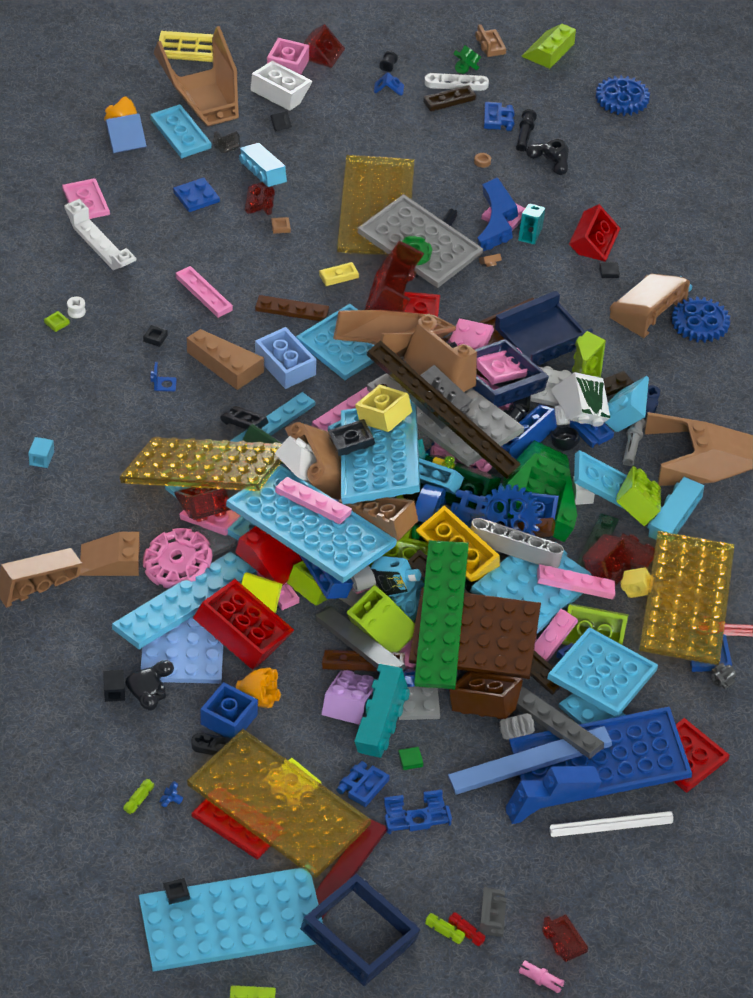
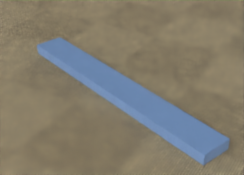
(519, 763)

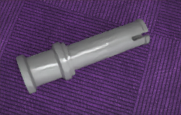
(634, 435)

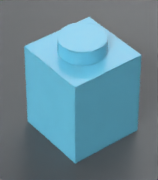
(41, 452)

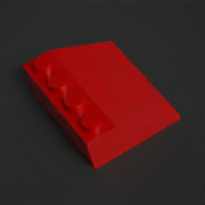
(267, 555)
(243, 623)

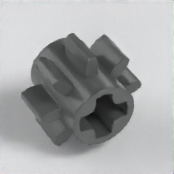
(723, 675)

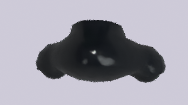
(554, 150)
(147, 684)

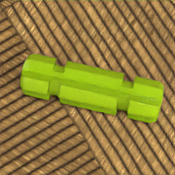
(138, 796)
(445, 928)

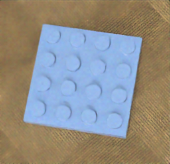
(191, 649)

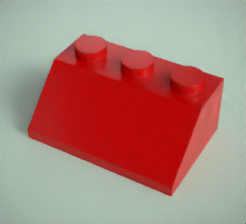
(595, 234)

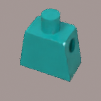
(531, 217)

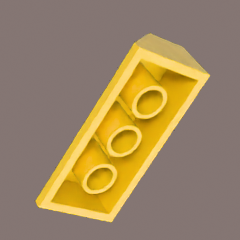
(448, 527)

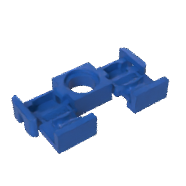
(432, 815)

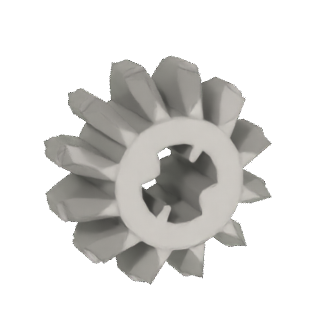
(517, 726)

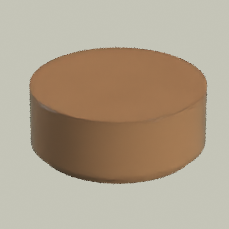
(482, 160)

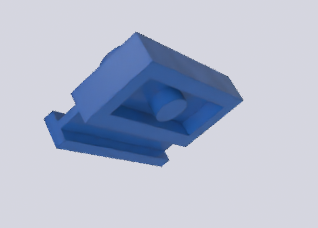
(591, 434)

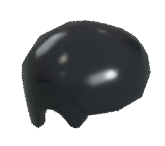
(565, 438)

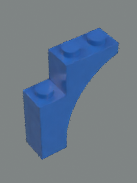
(502, 210)
(557, 785)

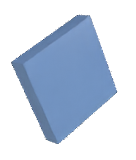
(125, 133)

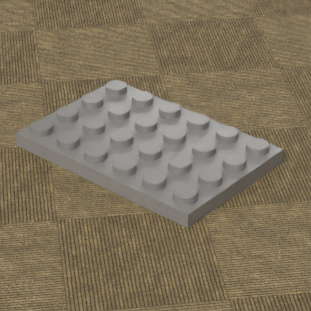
(406, 218)

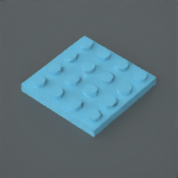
(340, 356)
(602, 672)

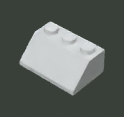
(280, 85)
(297, 456)

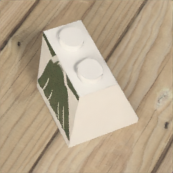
(583, 399)

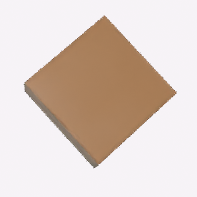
(280, 225)

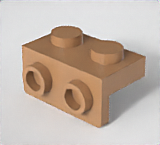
(490, 42)

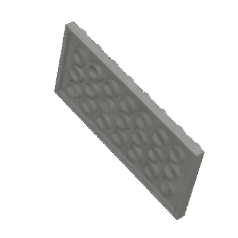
(482, 412)

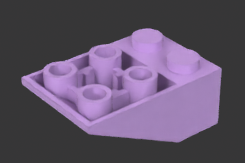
(348, 697)

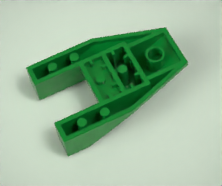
(546, 472)

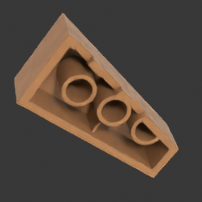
(225, 359)
(389, 514)

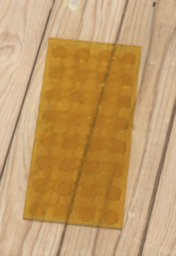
(367, 189)
(203, 464)
(687, 598)
(279, 803)

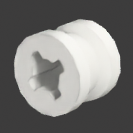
(76, 307)

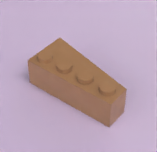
(37, 574)

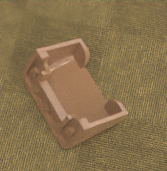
(648, 300)
(428, 350)
(327, 471)

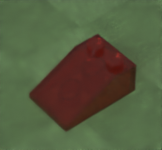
(203, 502)

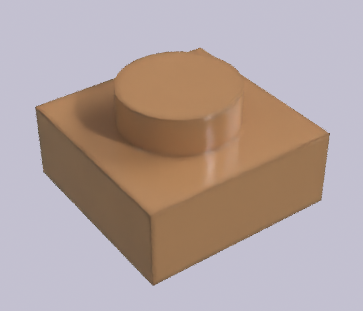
(490, 260)

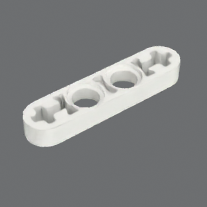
(456, 81)

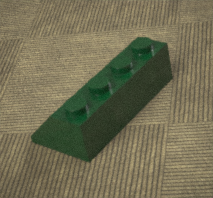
(474, 480)

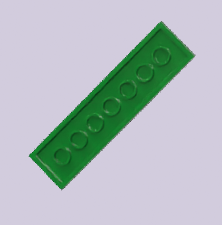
(441, 615)

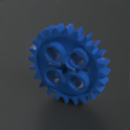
(622, 95)
(701, 319)
(527, 514)

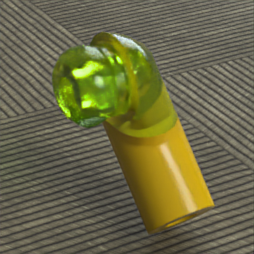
(447, 462)

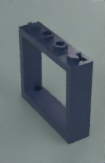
(533, 383)
(339, 950)

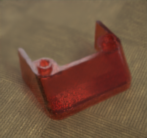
(392, 278)

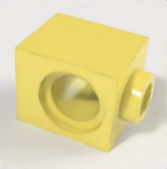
(636, 582)

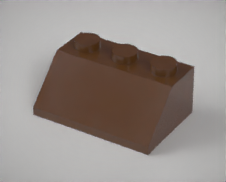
(486, 694)

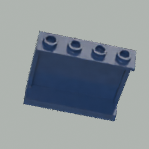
(540, 328)

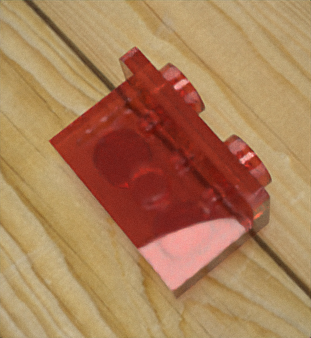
(259, 198)
(638, 554)
(564, 937)

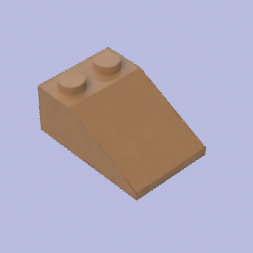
(111, 555)

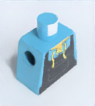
(394, 575)

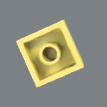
(384, 408)

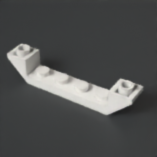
(79, 217)

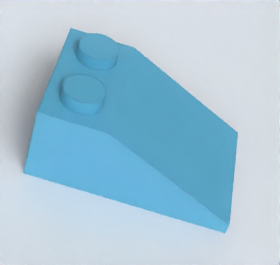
(628, 405)

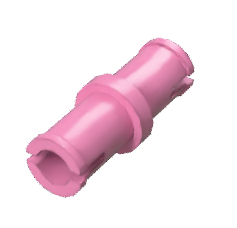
(541, 976)

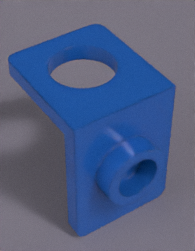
(392, 82)
(158, 380)

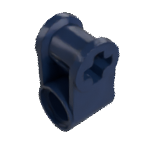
(652, 399)

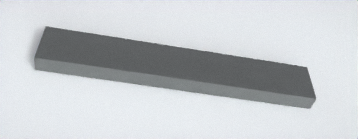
(357, 639)

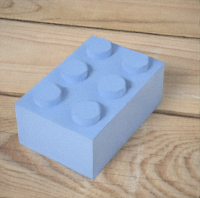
(286, 357)

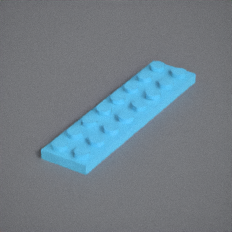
(179, 602)

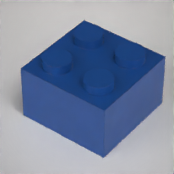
(229, 711)

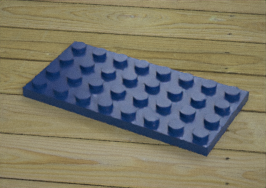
(642, 753)

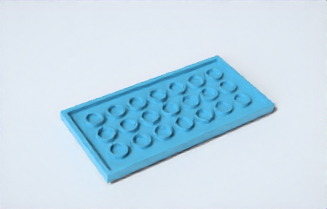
(384, 468)
(333, 547)
(229, 919)

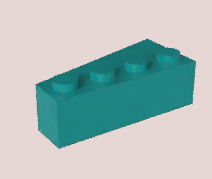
(382, 711)

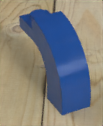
(429, 501)

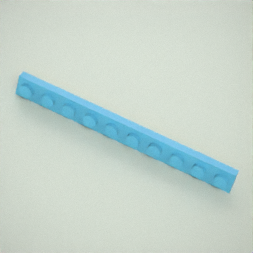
(276, 421)

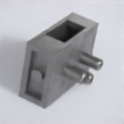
(447, 389)

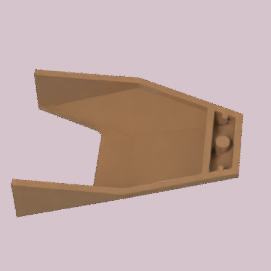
(210, 92)
(390, 327)
(716, 453)

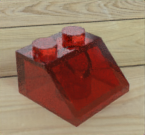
(323, 46)
(607, 558)

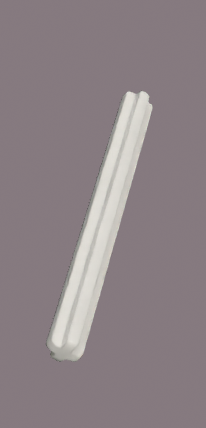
(611, 824)

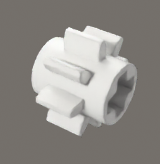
(561, 416)

